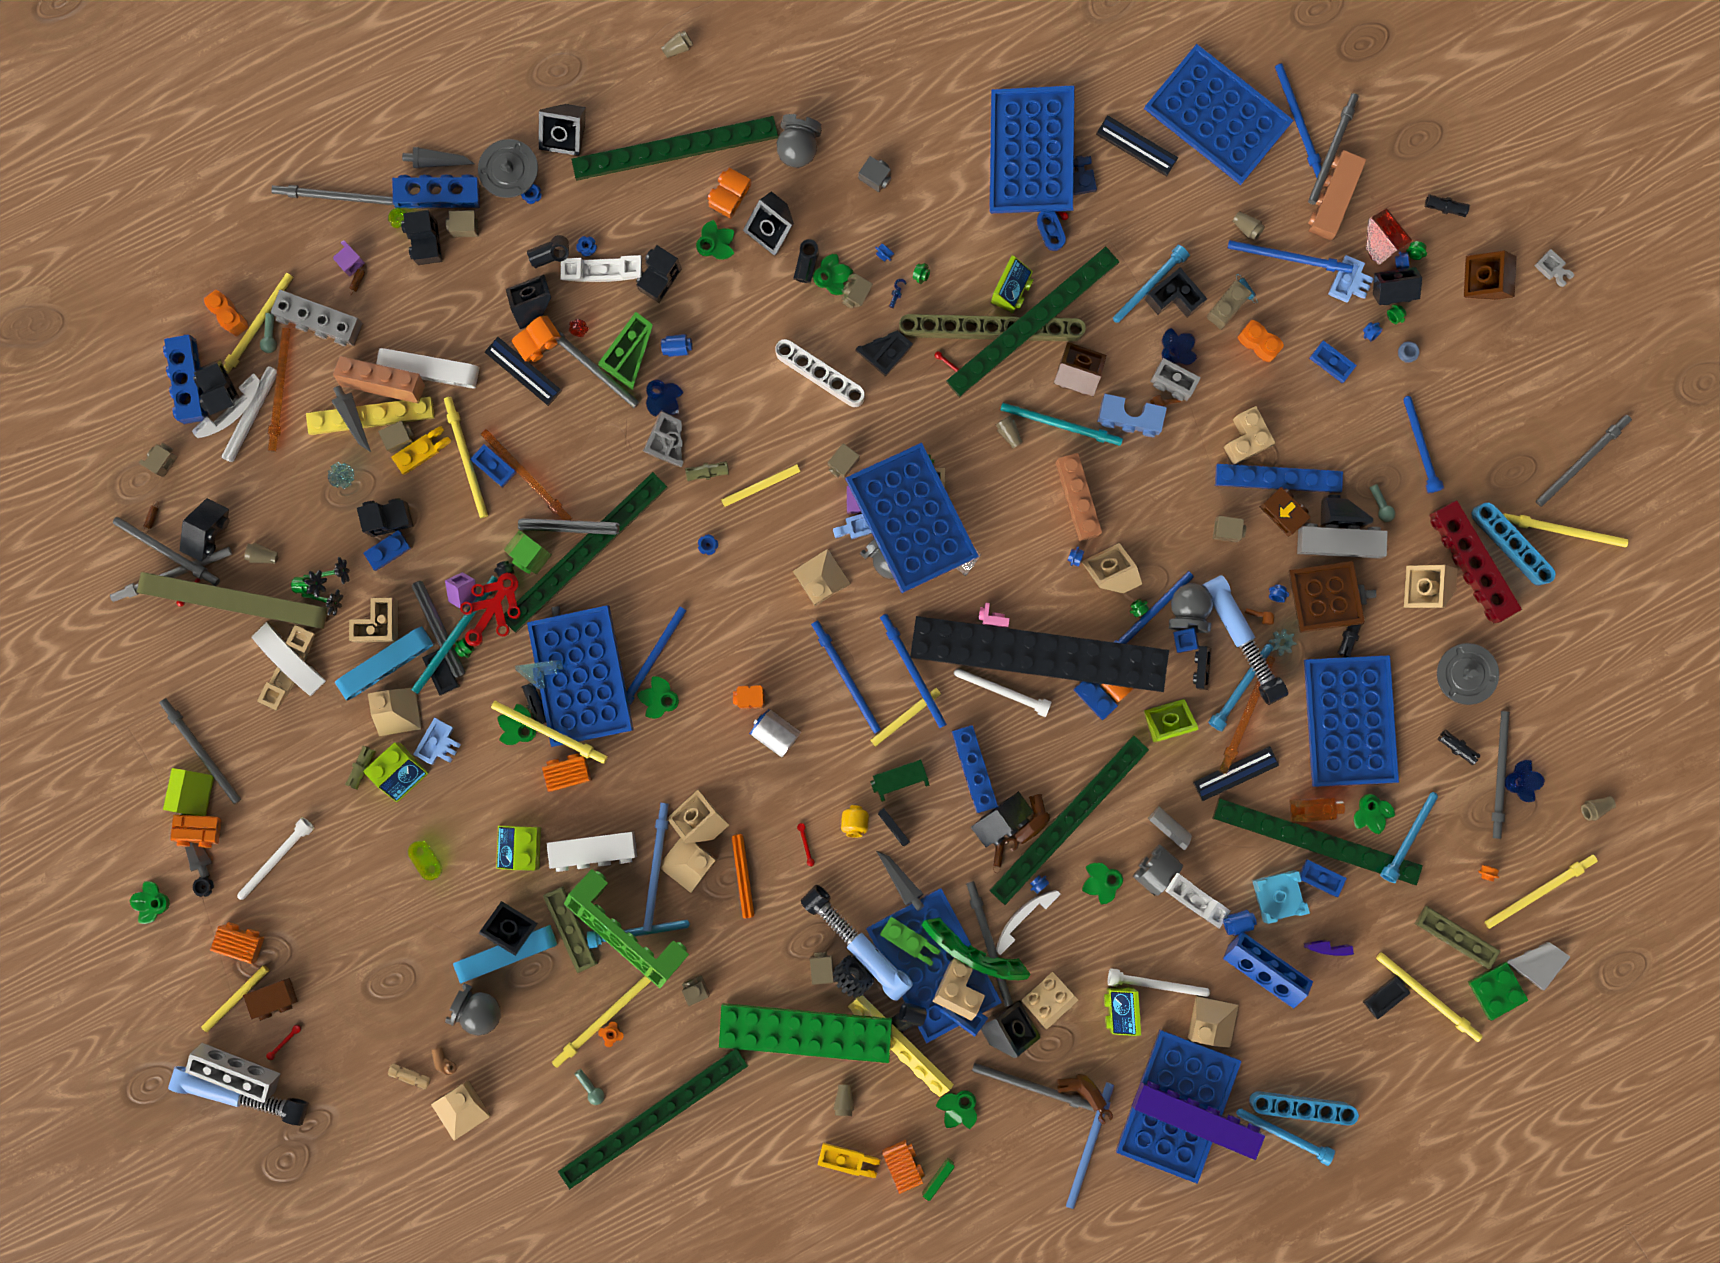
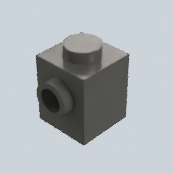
(875, 174)

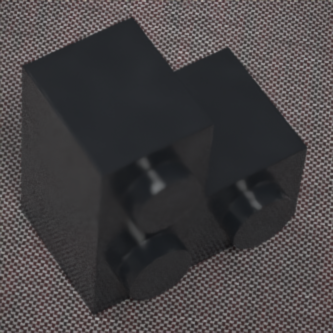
(424, 236)
(660, 274)
(1179, 290)
(216, 386)
(384, 519)
(201, 529)
(1003, 820)

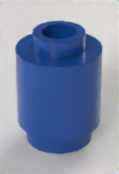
(676, 345)
(1239, 922)

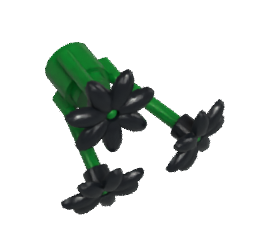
(313, 582)

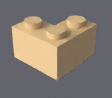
(1254, 436)
(381, 626)
(955, 994)

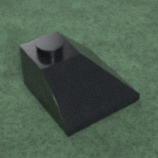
(562, 129)
(770, 222)
(528, 300)
(1343, 513)
(508, 928)
(1011, 1030)

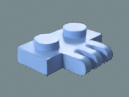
(1350, 283)
(436, 743)

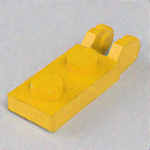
(420, 451)
(846, 1160)

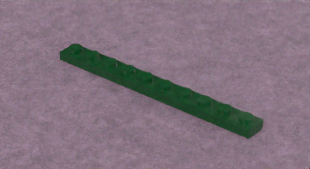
(674, 148)
(1032, 322)
(584, 552)
(1069, 820)
(1312, 840)
(653, 1118)

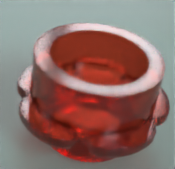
(578, 328)

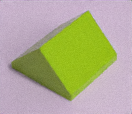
(1170, 720)
(188, 792)

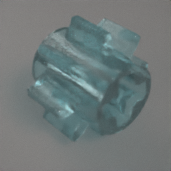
(341, 475)
(1289, 642)

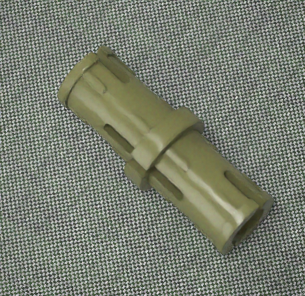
(707, 471)
(361, 764)

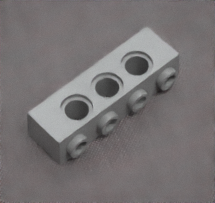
(232, 1072)

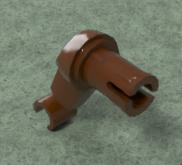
(1037, 823)
(1087, 1089)

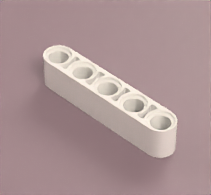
(815, 364)
(431, 368)

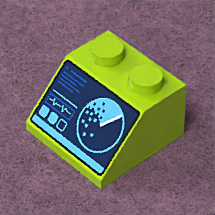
(1012, 285)
(396, 771)
(518, 848)
(1123, 1011)

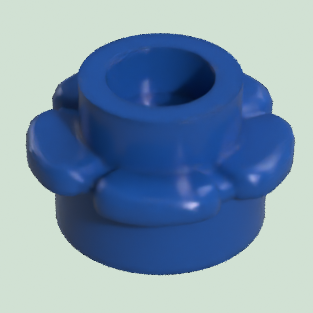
(535, 197)
(591, 246)
(884, 252)
(1402, 260)
(1372, 331)
(707, 539)
(1076, 556)
(1278, 593)
(1039, 884)

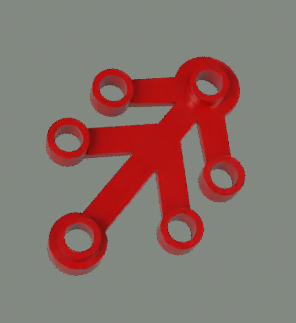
(492, 606)

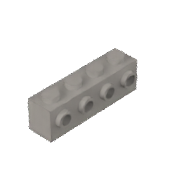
(316, 317)
(1342, 542)

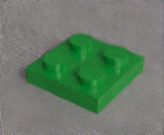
(1498, 991)

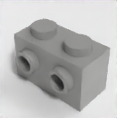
(1175, 380)

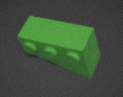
(627, 351)
(527, 553)

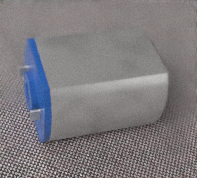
(774, 732)

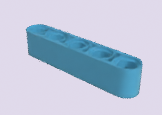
(1523, 546)
(384, 663)
(498, 957)
(1313, 1112)

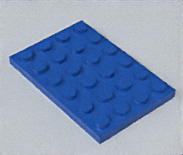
(1218, 114)
(1032, 149)
(911, 517)
(590, 691)
(1351, 721)
(926, 977)
(1192, 1073)

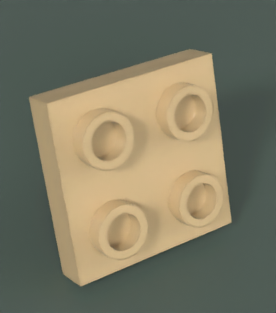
(1049, 1000)

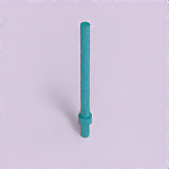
(1100, 436)

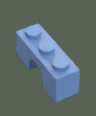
(1113, 414)

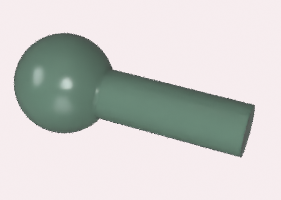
(268, 343)
(1386, 512)
(595, 1095)

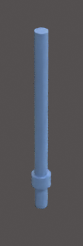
(661, 824)
(1088, 1150)

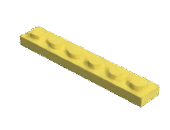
(372, 415)
(906, 1051)

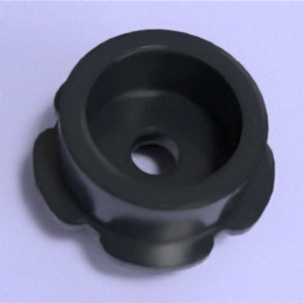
(504, 567)
(197, 887)

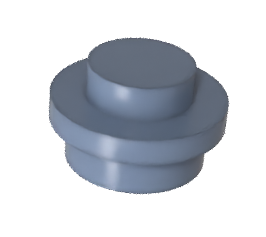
(1408, 352)

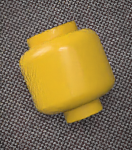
(855, 821)

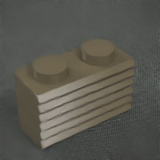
(1228, 304)

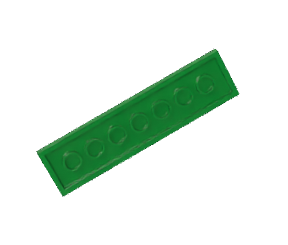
(805, 1033)

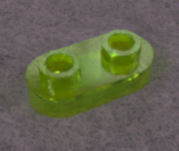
(424, 861)

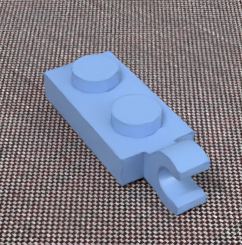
(855, 526)

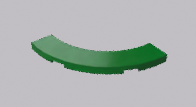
(998, 967)

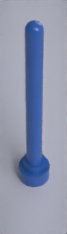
(1433, 483)

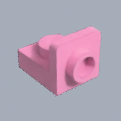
(996, 619)

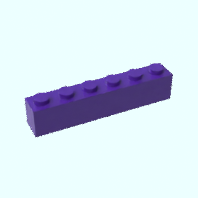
(1197, 1120)

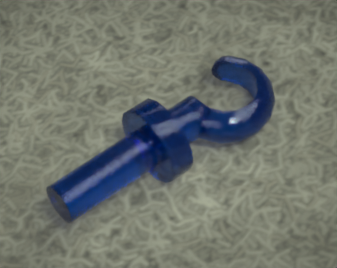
(896, 293)

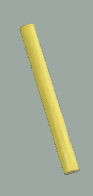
(760, 485)
(903, 719)
(235, 998)

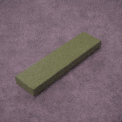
(570, 930)
(1457, 937)

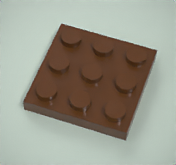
(1326, 596)

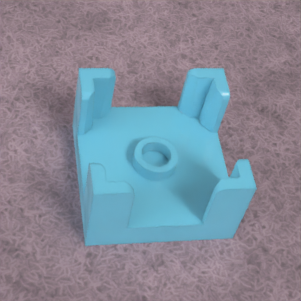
(1280, 896)

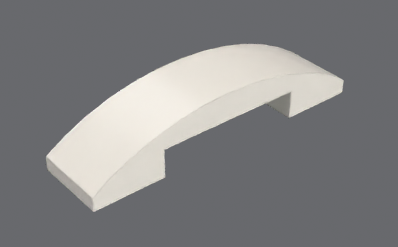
(601, 269)
(208, 427)
(287, 659)
(1044, 900)
(1197, 900)

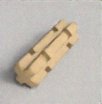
(409, 1076)

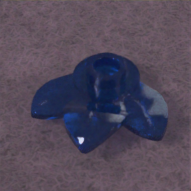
(1180, 346)
(665, 400)
(1527, 781)

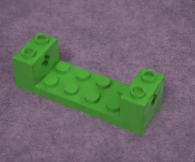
(581, 902)

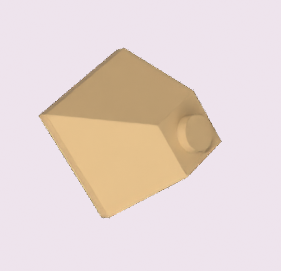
(1113, 569)
(821, 577)
(1429, 586)
(395, 711)
(697, 820)
(687, 864)
(1212, 1022)
(461, 1110)

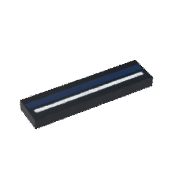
(1136, 145)
(523, 371)
(1238, 773)

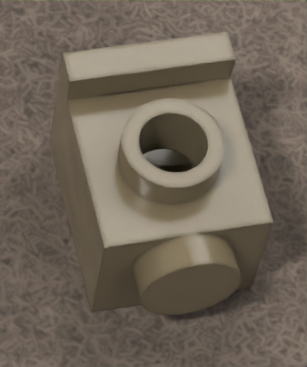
(855, 291)
(159, 459)
(695, 990)

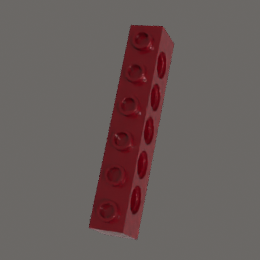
(1485, 567)

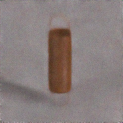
(357, 280)
(150, 517)
(998, 856)

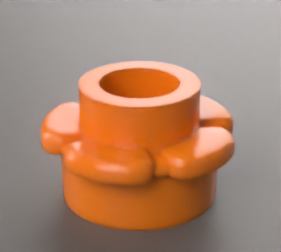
(1489, 873)

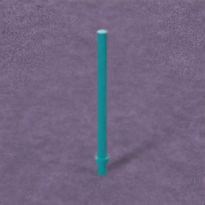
(448, 643)

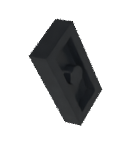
(1203, 659)

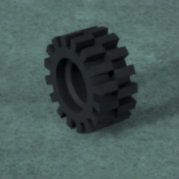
(843, 975)

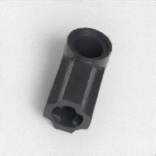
(547, 253)
(806, 263)
(909, 1016)

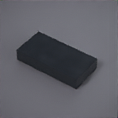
(442, 676)
(893, 827)
(1386, 997)

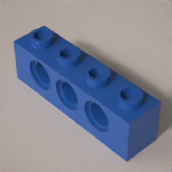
(445, 199)
(173, 350)
(974, 769)
(1268, 970)

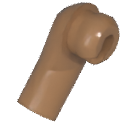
(442, 1064)

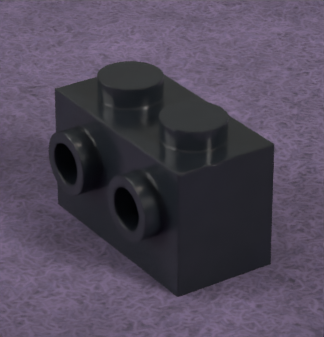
(1397, 286)

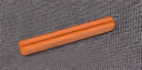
(742, 876)

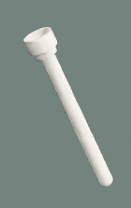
(1040, 706)
(302, 828)
(1116, 978)

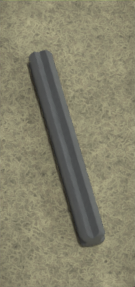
(568, 526)
(437, 627)

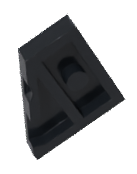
(886, 351)

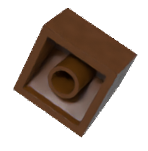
(1490, 275)
(1080, 369)

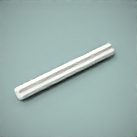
(249, 415)

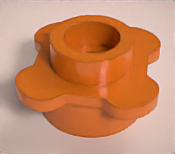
(609, 1040)

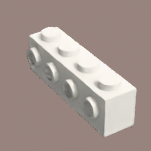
(592, 850)

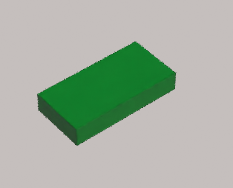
(938, 1179)

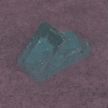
(534, 671)

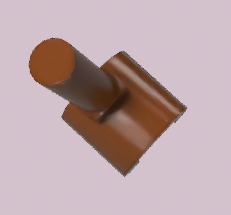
(1158, 400)
(1267, 617)

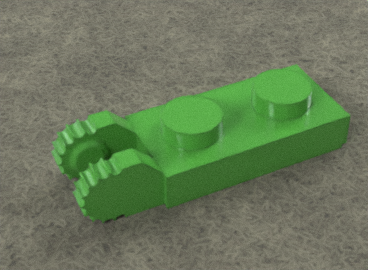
(907, 940)

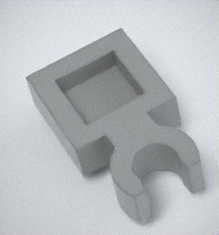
(1551, 265)

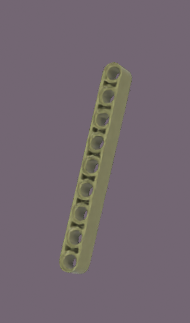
(981, 332)
(232, 600)

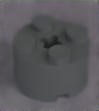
(1158, 870)

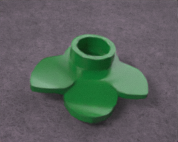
(718, 239)
(835, 272)
(656, 696)
(513, 728)
(1375, 816)
(1099, 884)
(147, 902)
(956, 1111)

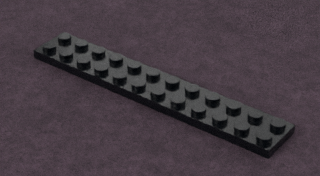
(1040, 654)

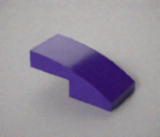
(1324, 947)

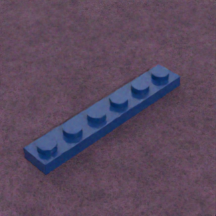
(1278, 477)

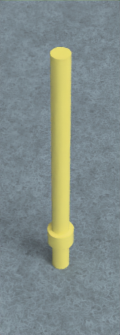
(232, 360)
(453, 419)
(1525, 521)
(584, 749)
(1575, 870)
(1461, 1023)
(571, 1048)

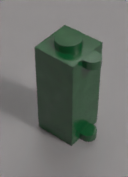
(899, 778)

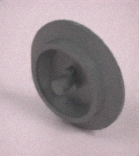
(508, 168)
(1467, 674)

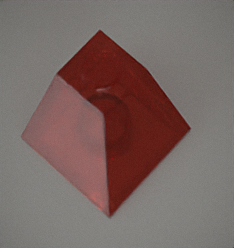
(1385, 237)

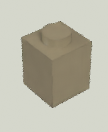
(462, 223)
(397, 436)
(843, 461)
(1229, 529)
(821, 968)

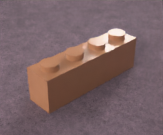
(1337, 195)
(379, 379)
(1078, 497)

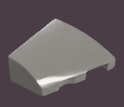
(666, 440)
(1170, 827)
(1540, 964)

